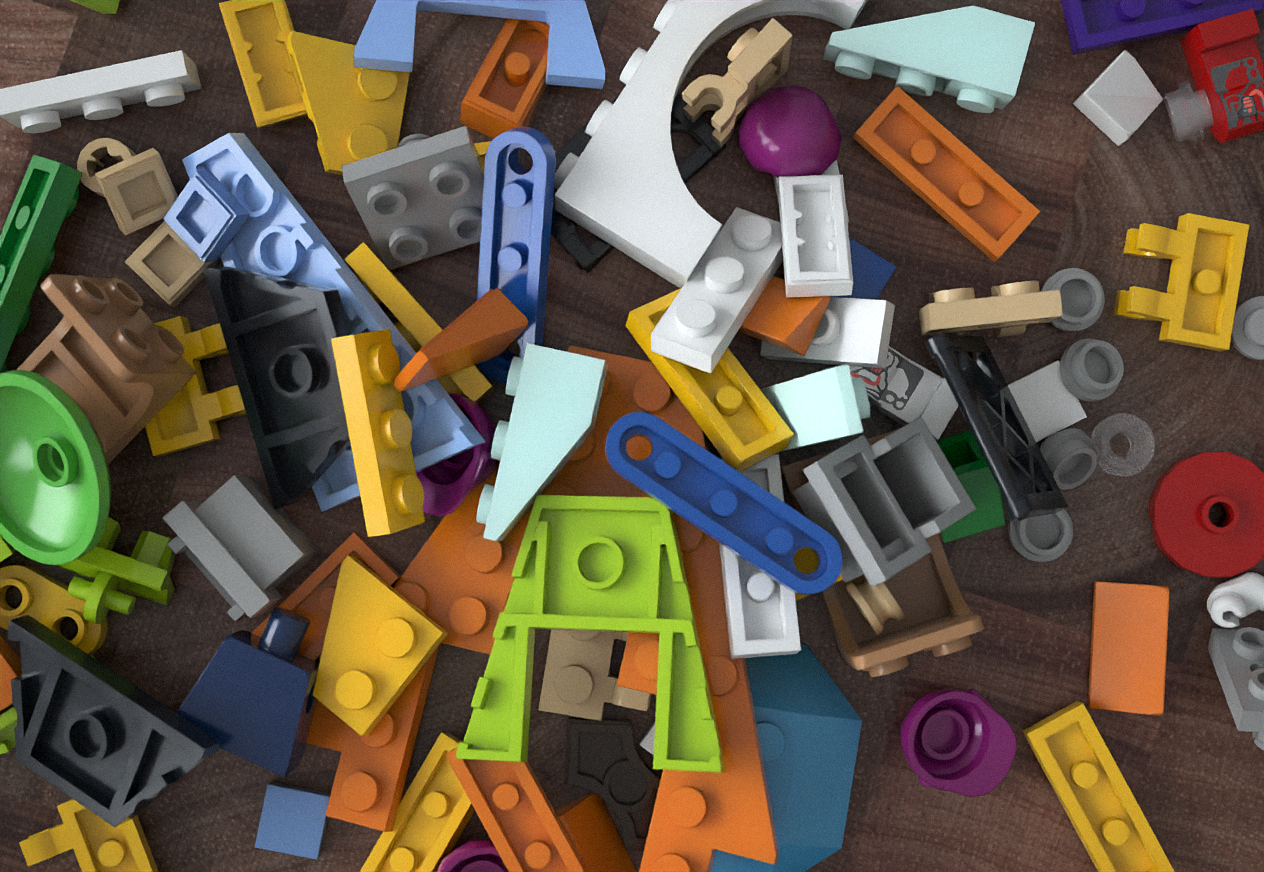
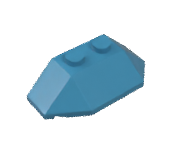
(808, 758)

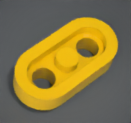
(49, 604)

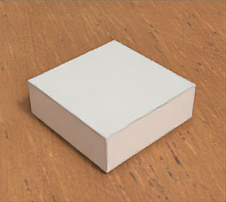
(1046, 401)

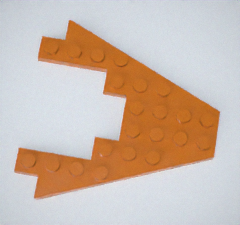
(465, 586)

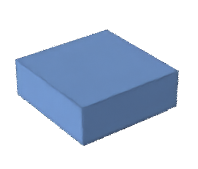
(206, 216)
(293, 820)

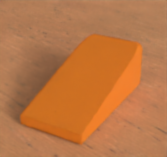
(508, 80)
(469, 340)

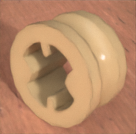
(90, 157)
(875, 604)

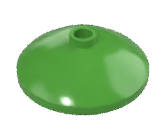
(50, 471)

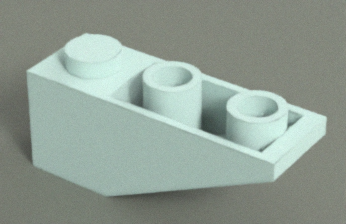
(952, 51)
(821, 406)
(549, 421)

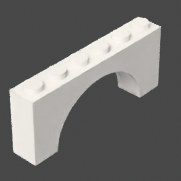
(627, 175)

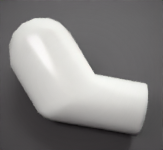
(1236, 599)

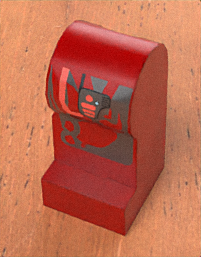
(1230, 69)

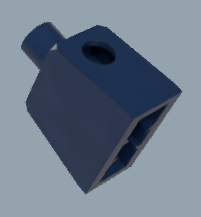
(258, 694)

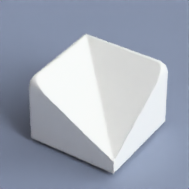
(1119, 98)

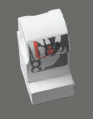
(908, 392)

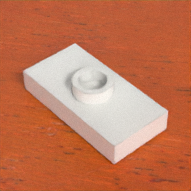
(815, 236)
(848, 333)

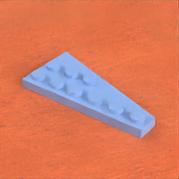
(287, 244)

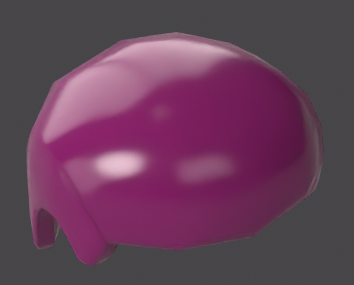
(789, 133)

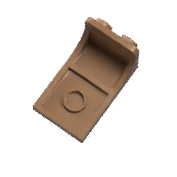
(109, 356)
(924, 591)

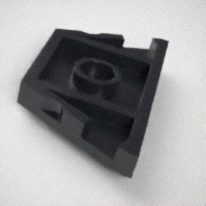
(285, 372)
(96, 729)

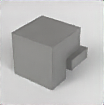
(884, 500)
(241, 544)

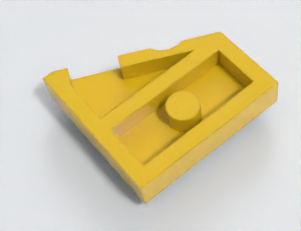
(351, 107)
(370, 647)

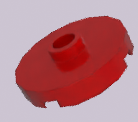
(1182, 507)

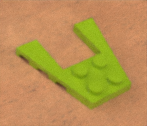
(605, 570)

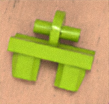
(141, 574)

